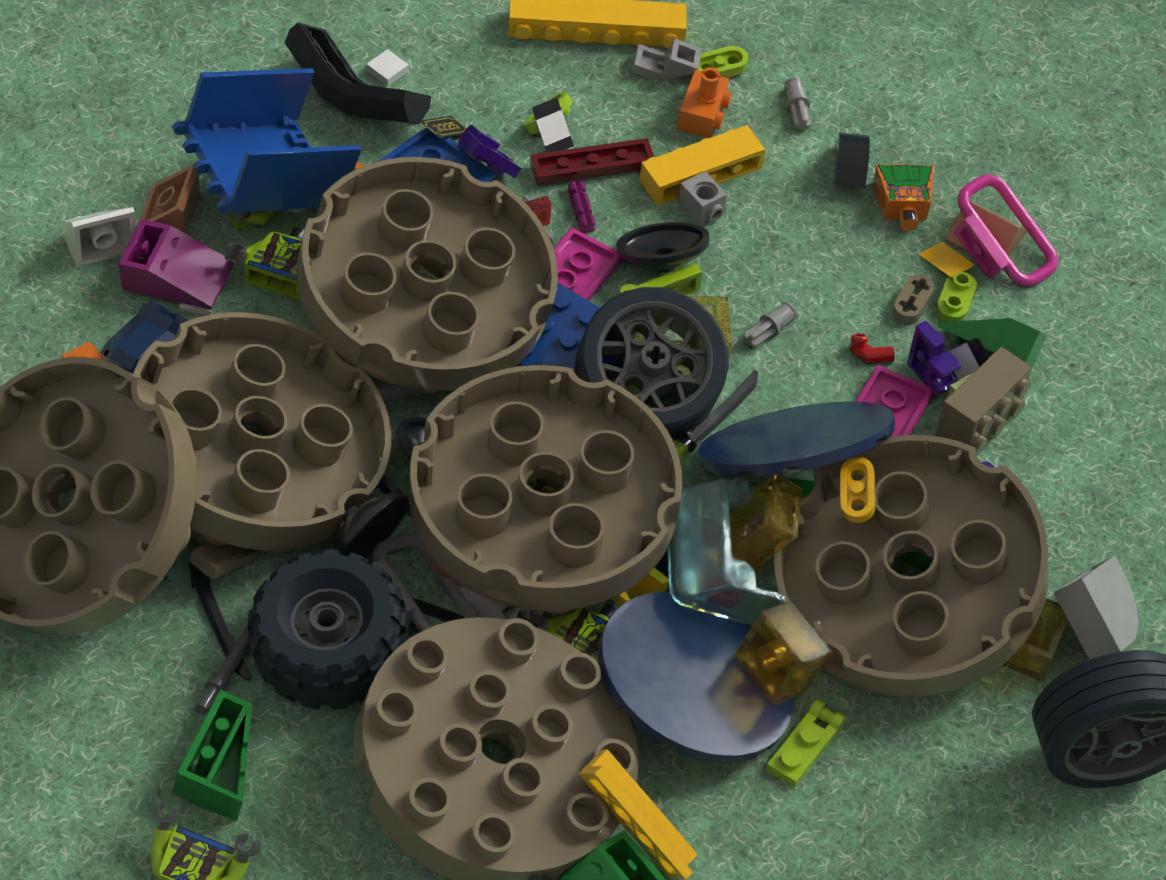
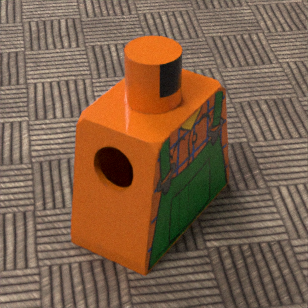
(904, 192)

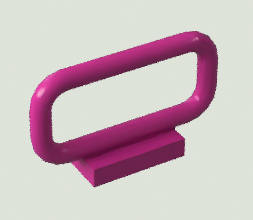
(984, 246)

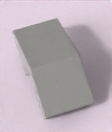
(678, 61)

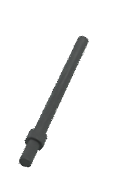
(220, 679)

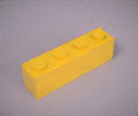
(720, 156)

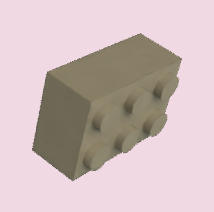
(986, 400)

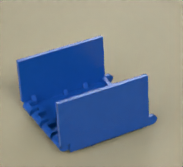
(253, 146)

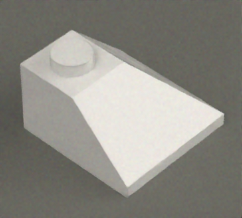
(99, 235)

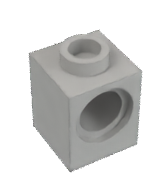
(702, 198)

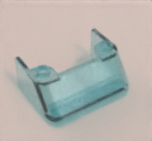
(700, 554)

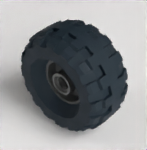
(326, 628)

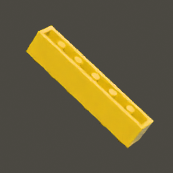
(599, 21)

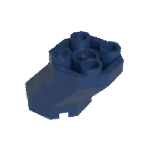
(132, 340)

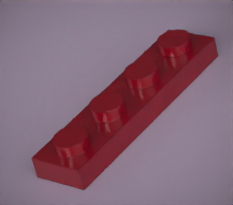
(590, 161)

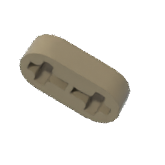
(918, 301)

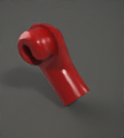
(869, 354)

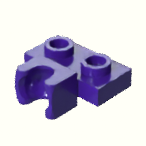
(484, 148)
(929, 361)

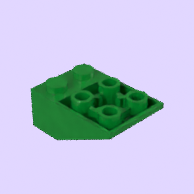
(993, 333)
(615, 860)

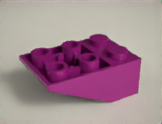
(172, 266)

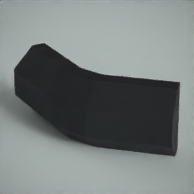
(341, 87)

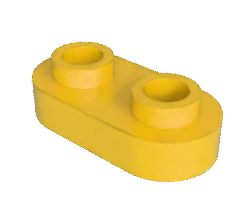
(857, 492)

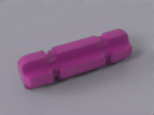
(581, 206)

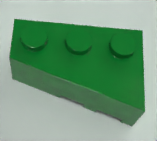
(217, 758)

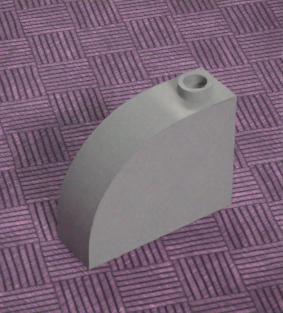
(1100, 608)

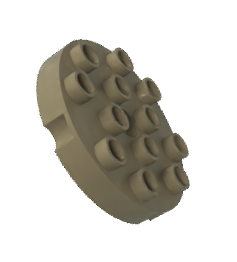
(413, 328)
(317, 418)
(131, 504)
(535, 546)
(931, 627)
(438, 789)

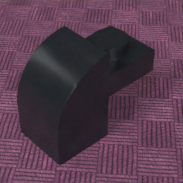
(851, 159)

